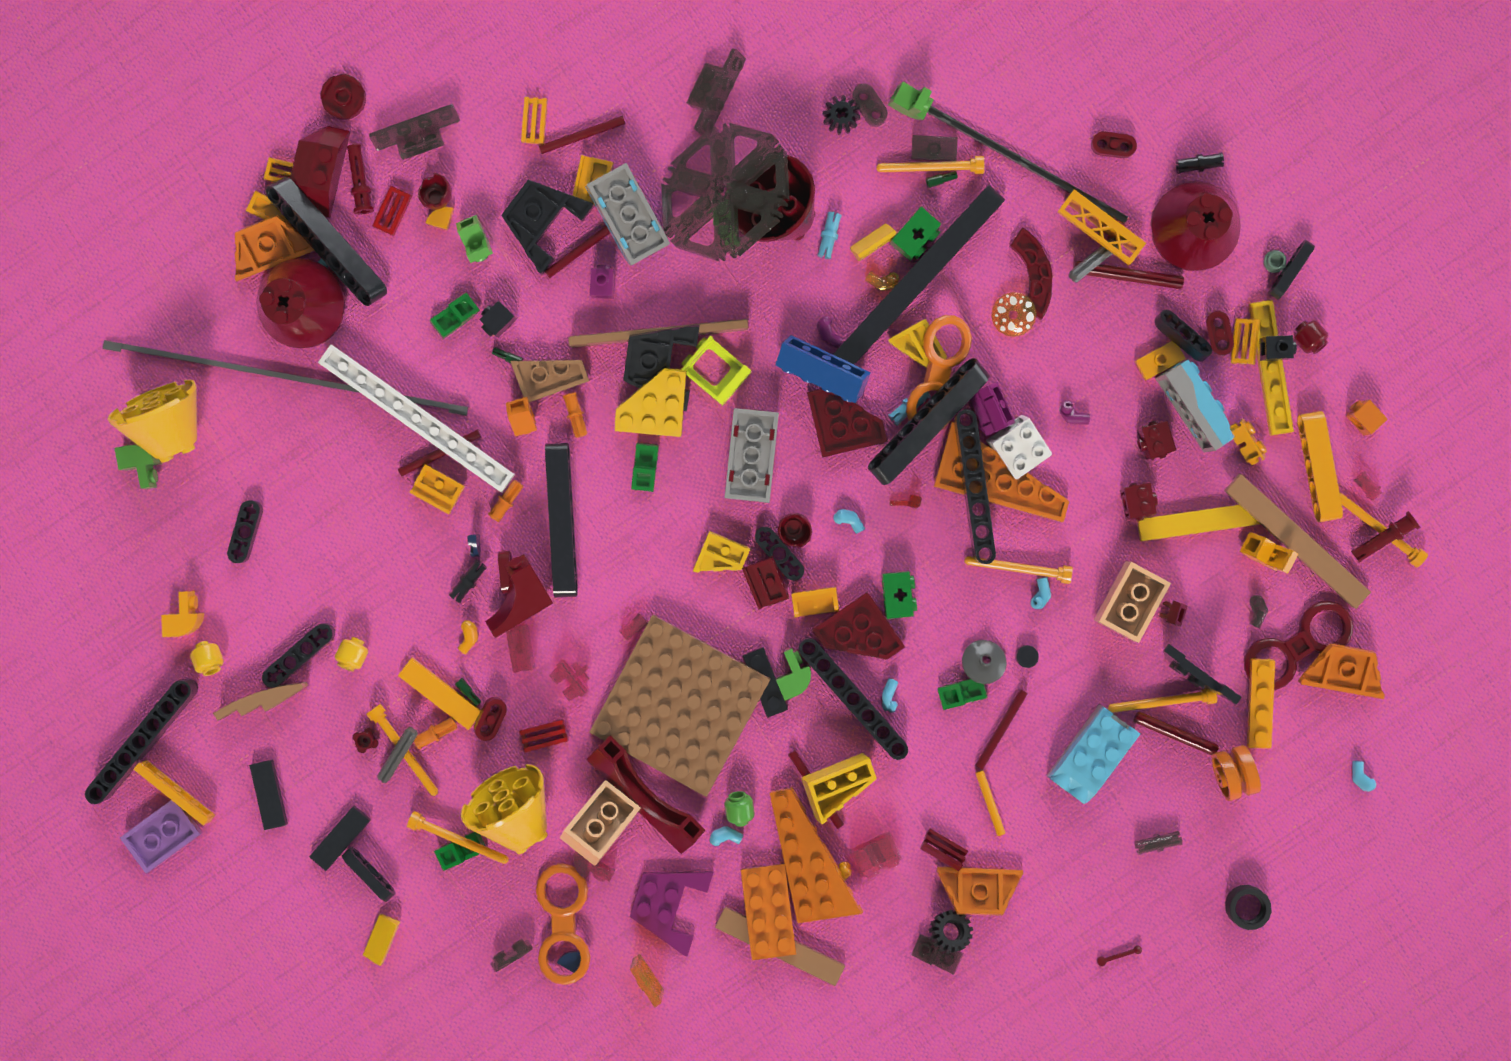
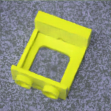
(730, 382)

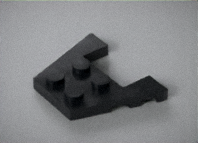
(534, 212)
(652, 352)
(1197, 676)

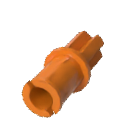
(575, 415)
(505, 501)
(435, 733)

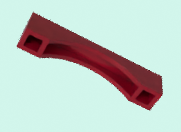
(674, 825)

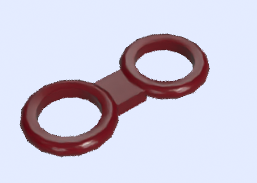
(1302, 642)

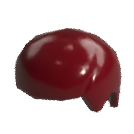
(435, 192)
(795, 530)

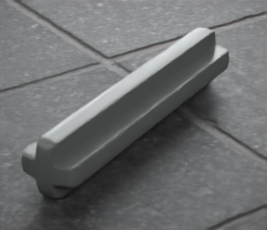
(1090, 262)
(397, 754)

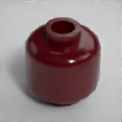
(1311, 337)

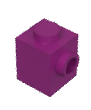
(602, 282)

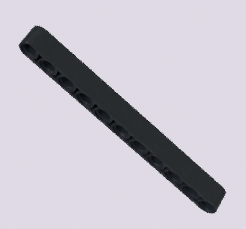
(920, 275)

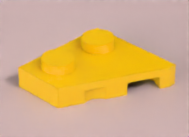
(911, 343)
(721, 554)

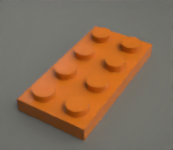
(768, 911)

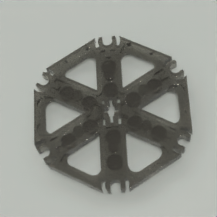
(738, 196)

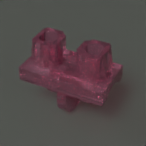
(564, 671)

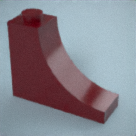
(524, 597)

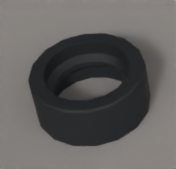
(1265, 911)

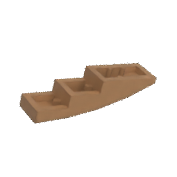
(267, 699)

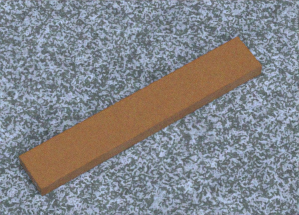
(805, 958)

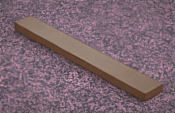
(623, 336)
(1297, 540)

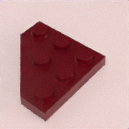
(843, 424)
(860, 630)

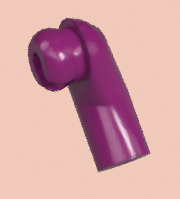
(1071, 415)

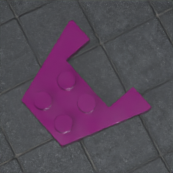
(659, 901)

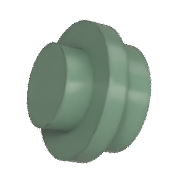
(1274, 261)

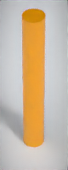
(990, 803)

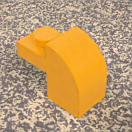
(1268, 553)
(186, 620)

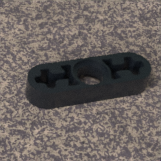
(1291, 269)
(1167, 321)
(246, 549)
(794, 562)
(368, 874)

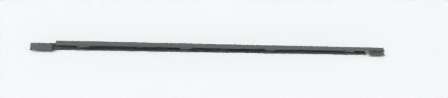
(456, 409)

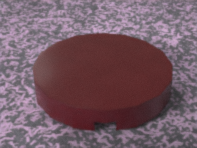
(343, 96)

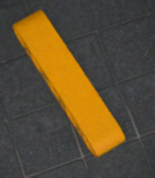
(1320, 466)

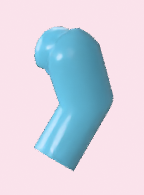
(849, 517)
(1043, 595)
(1360, 778)
(723, 834)

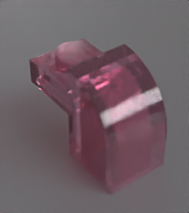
(600, 871)

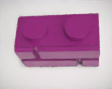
(991, 409)

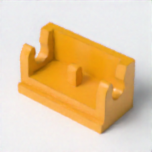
(815, 601)

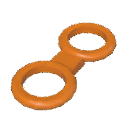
(939, 369)
(562, 924)

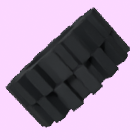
(963, 931)

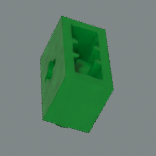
(904, 240)
(891, 583)

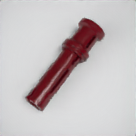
(363, 190)
(1395, 531)

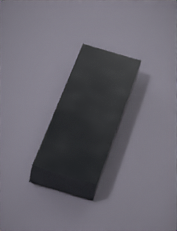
(268, 794)
(340, 838)

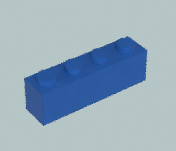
(822, 369)

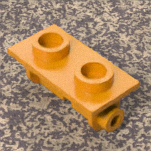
(1253, 448)

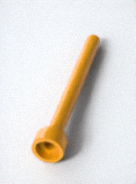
(974, 165)
(1415, 556)
(1063, 573)
(1204, 695)
(378, 715)
(418, 822)

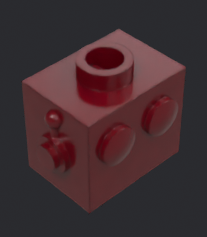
(1156, 440)
(1139, 501)

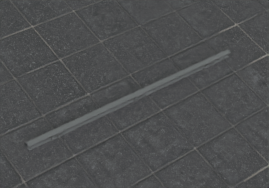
(1023, 162)

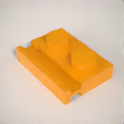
(588, 171)
(437, 489)

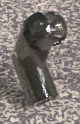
(1259, 609)

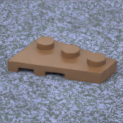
(548, 377)

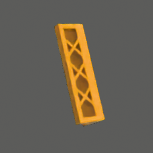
(1104, 223)

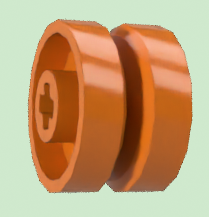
(1236, 773)

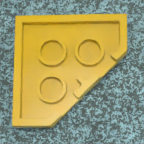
(655, 406)

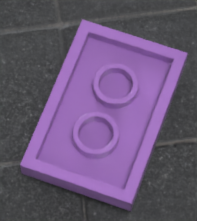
(160, 835)

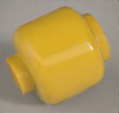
(351, 654)
(206, 658)

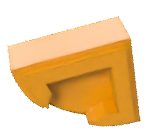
(440, 218)

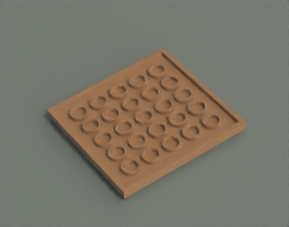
(680, 705)

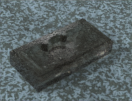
(934, 148)

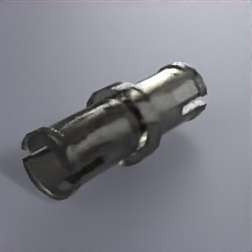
(1158, 842)

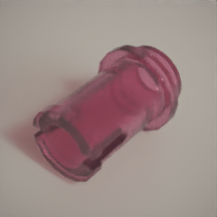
(1368, 486)
(633, 627)

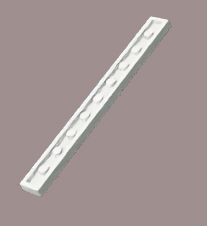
(416, 418)

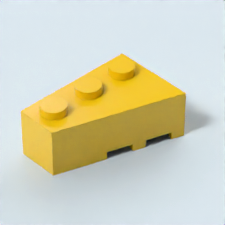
(837, 784)

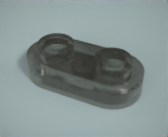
(870, 105)
(518, 950)

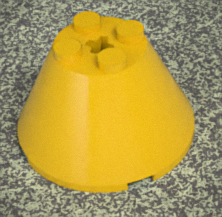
(161, 420)
(509, 808)

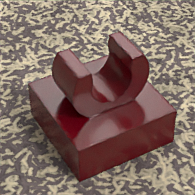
(1176, 613)

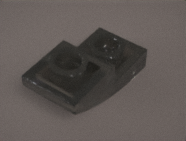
(932, 955)

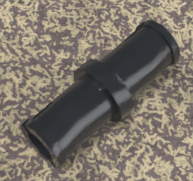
(1199, 163)
(467, 581)

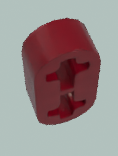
(504, 558)

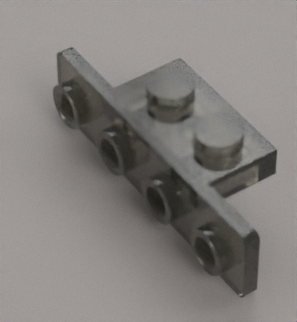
(713, 90)
(416, 134)

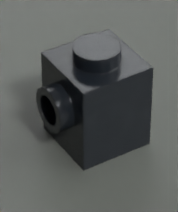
(496, 319)
(1277, 348)

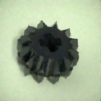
(844, 122)

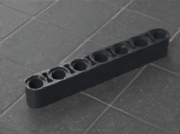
(326, 241)
(928, 421)
(979, 476)
(561, 520)
(857, 708)
(132, 746)

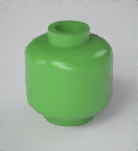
(739, 808)

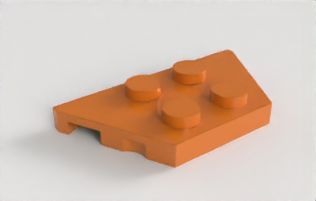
(267, 245)
(1345, 671)
(979, 890)

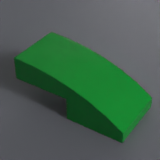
(454, 315)
(645, 467)
(961, 693)
(455, 854)

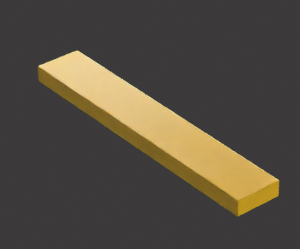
(1272, 373)
(1194, 522)

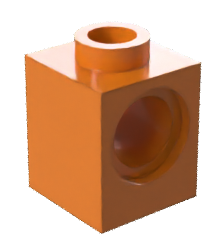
(521, 416)
(1366, 417)

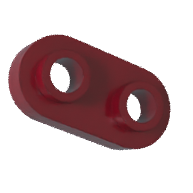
(1112, 144)
(1220, 333)
(490, 718)

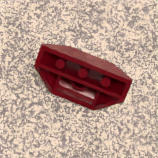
(319, 166)

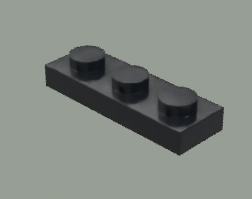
(772, 698)

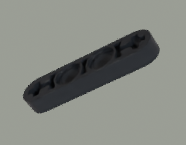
(297, 653)

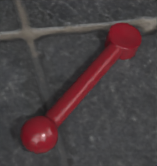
(1102, 961)

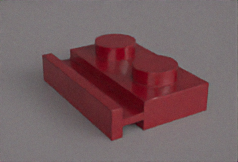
(765, 582)

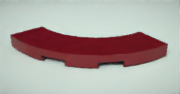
(1038, 270)

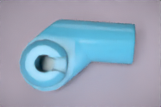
(887, 695)

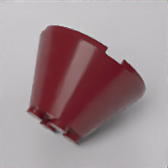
(800, 210)
(1195, 226)
(300, 303)

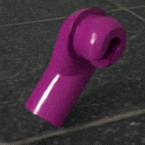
(826, 334)

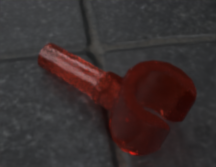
(914, 502)

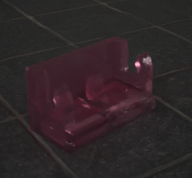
(520, 648)

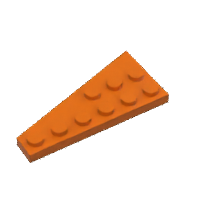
(1002, 488)
(812, 873)

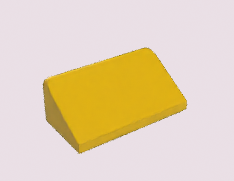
(873, 241)
(381, 939)

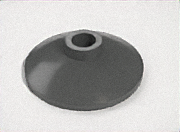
(977, 669)

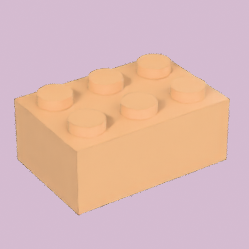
(1132, 601)
(600, 822)

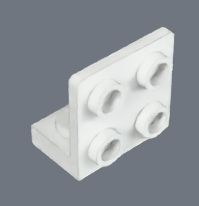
(1020, 446)

